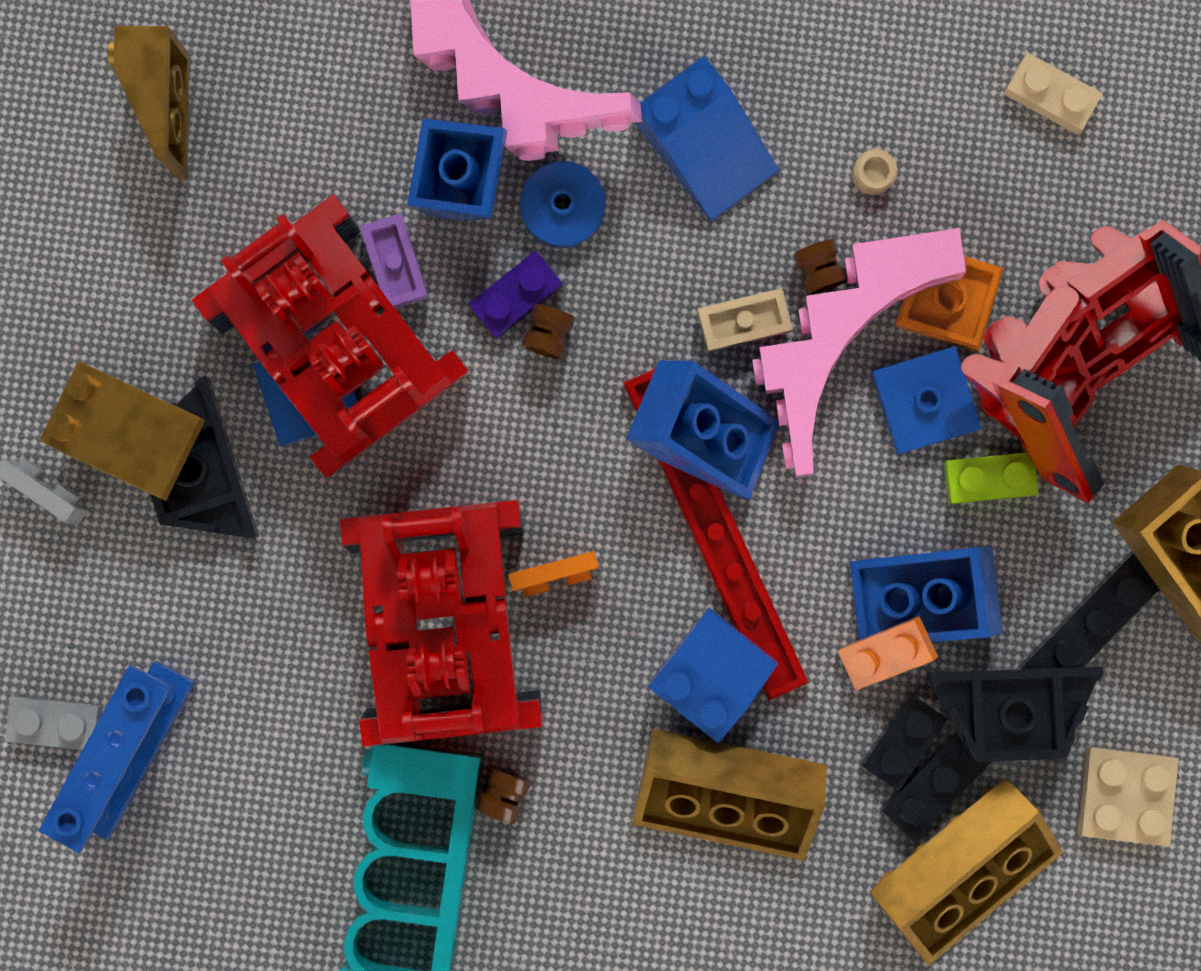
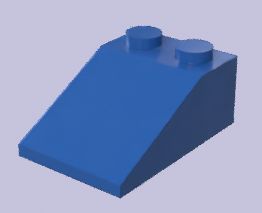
(706, 139)
(703, 427)
(948, 590)

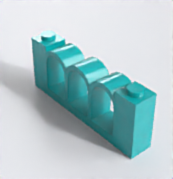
(425, 773)

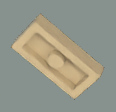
(1052, 93)
(744, 320)

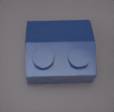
(456, 170)
(713, 675)

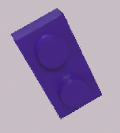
(515, 295)

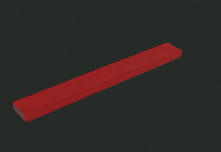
(730, 565)

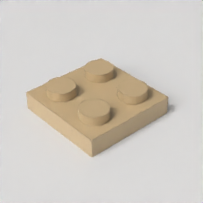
(1127, 796)

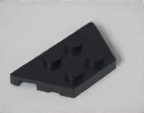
(209, 486)
(1016, 710)

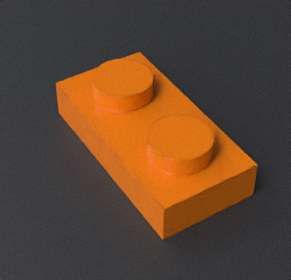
(536, 579)
(887, 653)

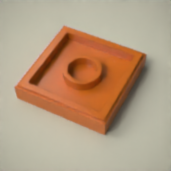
(954, 310)

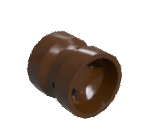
(820, 267)
(548, 331)
(503, 795)

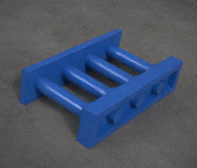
(117, 755)

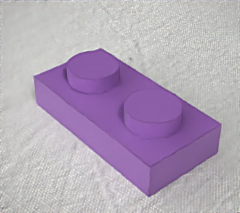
(394, 261)

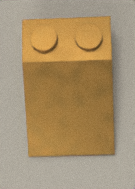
(156, 81)
(122, 430)

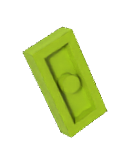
(990, 478)

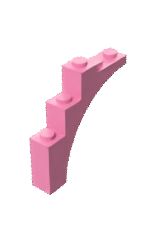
(530, 108)
(882, 275)

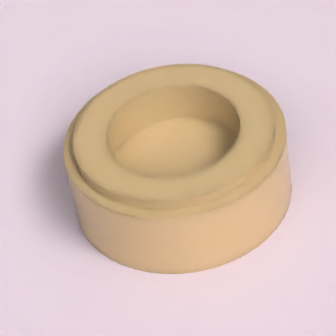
(874, 172)

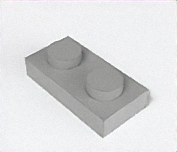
(57, 500)
(51, 722)

